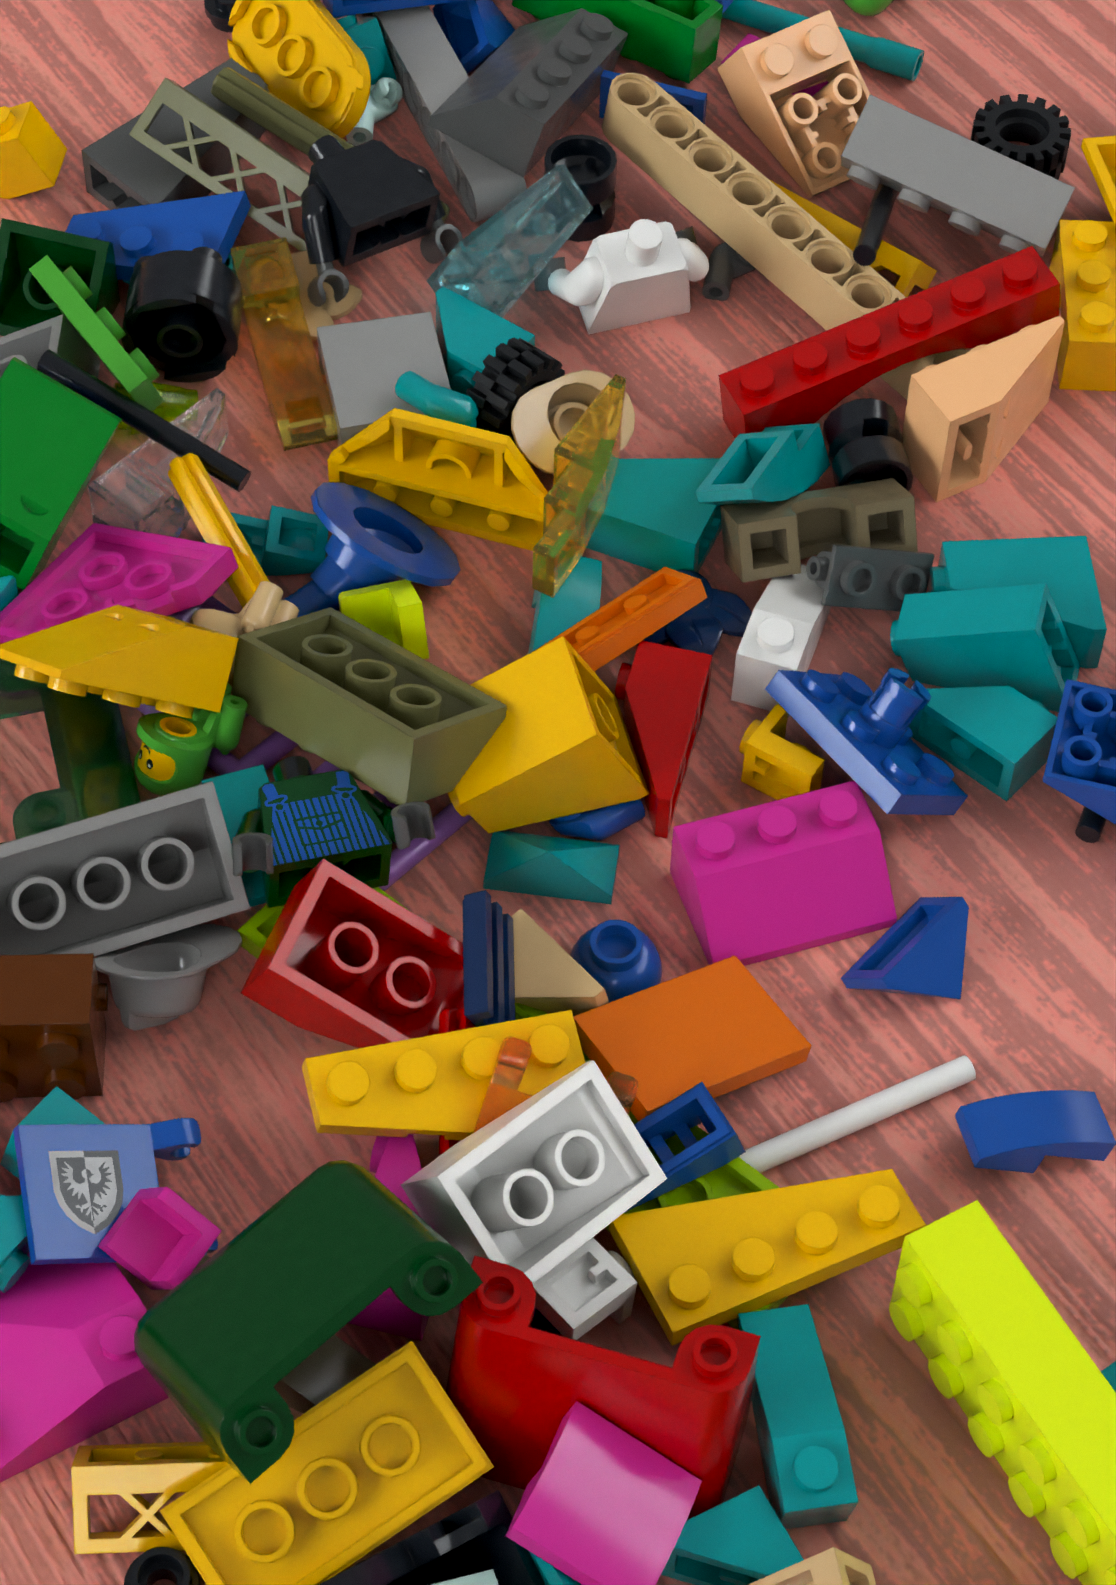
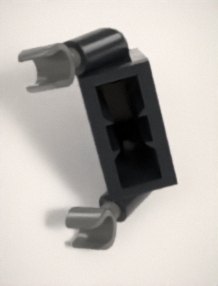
(364, 205)

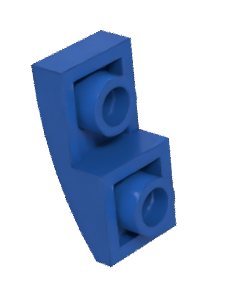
(1025, 1127)

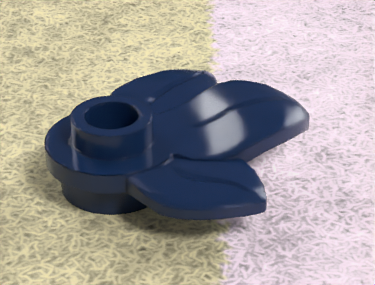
(704, 624)

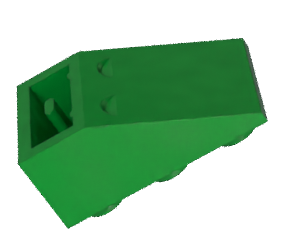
(46, 460)

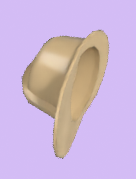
(552, 409)

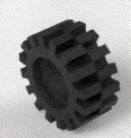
(1026, 123)
(507, 378)

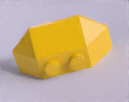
(446, 476)

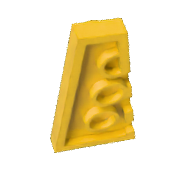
(432, 1080)
(753, 1248)

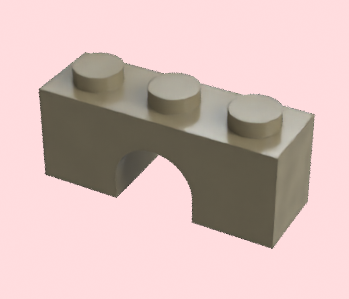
(774, 536)

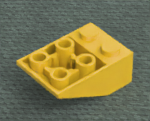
(129, 660)

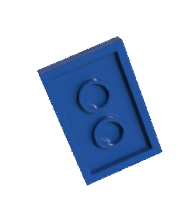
(872, 736)

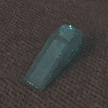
(514, 244)

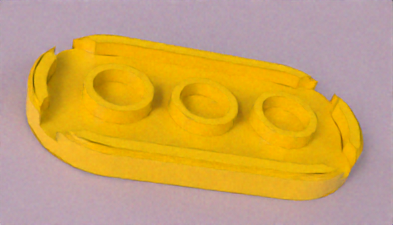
(302, 59)

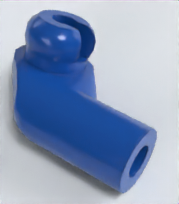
(601, 822)

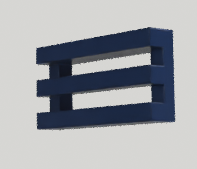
(487, 961)

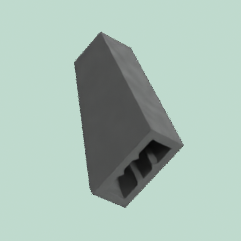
(129, 174)

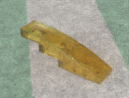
(581, 486)

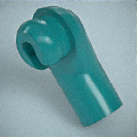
(436, 400)

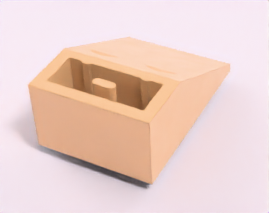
(800, 129)
(977, 407)

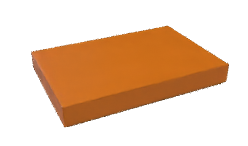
(692, 1030)

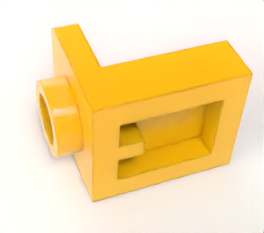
(776, 764)

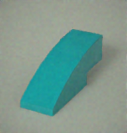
(767, 466)

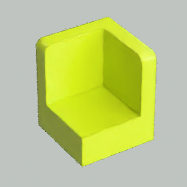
(391, 611)

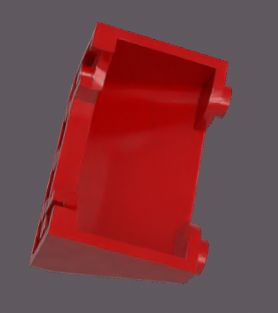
(522, 1381)

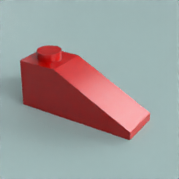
(663, 712)

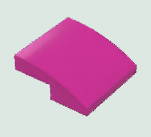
(603, 1504)

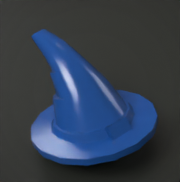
(370, 546)

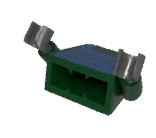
(320, 818)

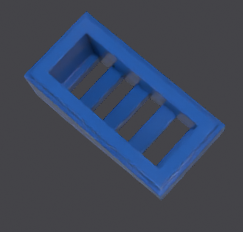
(700, 1156)

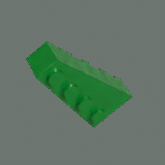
(662, 34)

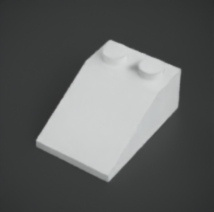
(539, 1176)

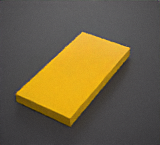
(344, 1486)

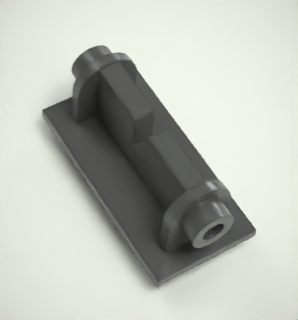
(869, 576)

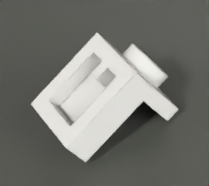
(586, 1290)

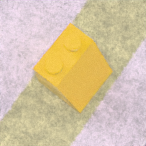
(556, 748)

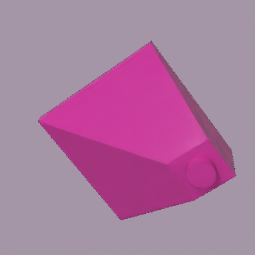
(67, 1360)

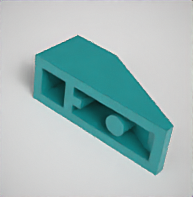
(798, 1421)

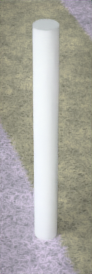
(860, 1114)

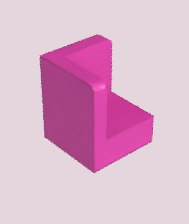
(159, 1238)

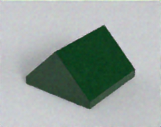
(23, 298)

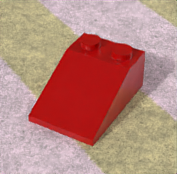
(355, 964)

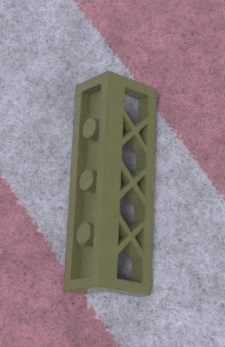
(239, 143)

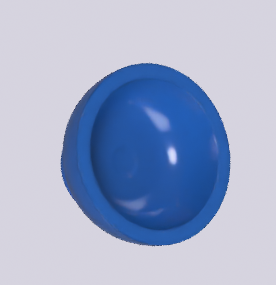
(619, 958)

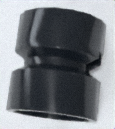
(594, 170)
(866, 444)

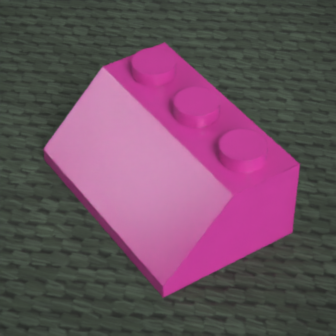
(783, 875)

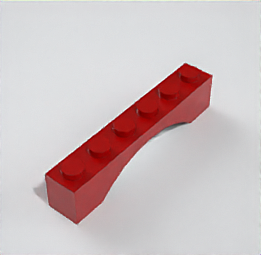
(819, 372)

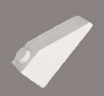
(778, 637)

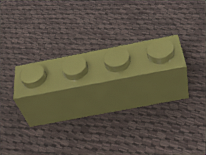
(364, 704)

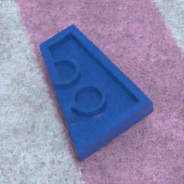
(165, 227)

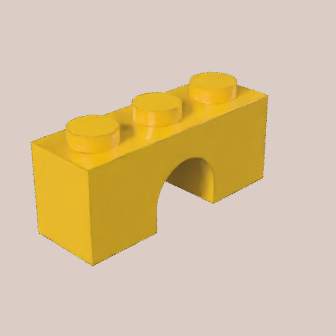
(1086, 271)

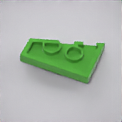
(99, 332)

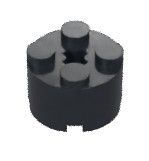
(184, 313)

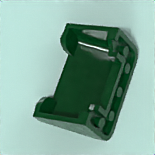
(282, 1295)

